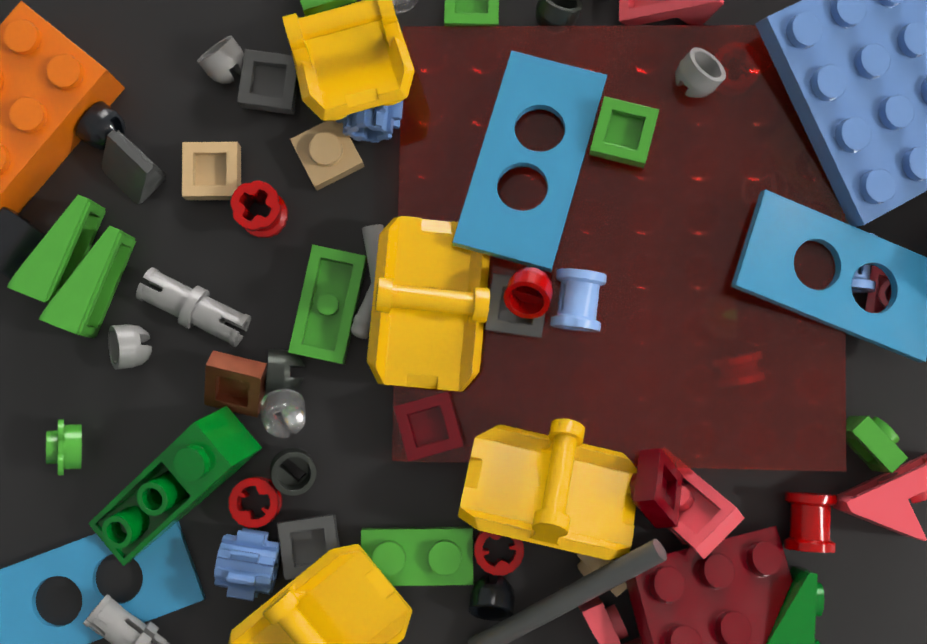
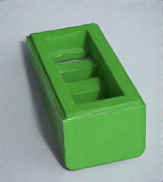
(59, 251)
(90, 288)

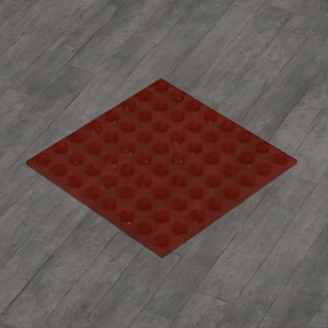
(677, 347)

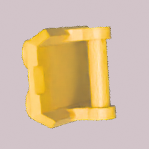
(350, 58)
(427, 307)
(550, 490)
(331, 602)

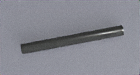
(574, 595)

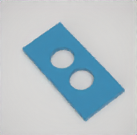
(532, 234)
(769, 273)
(167, 586)

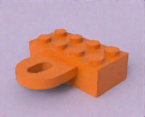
(43, 96)

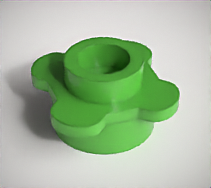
(64, 446)

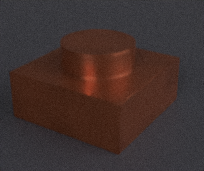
(234, 383)

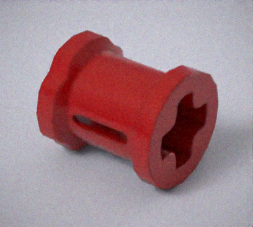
(260, 193)
(810, 522)

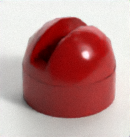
(528, 293)

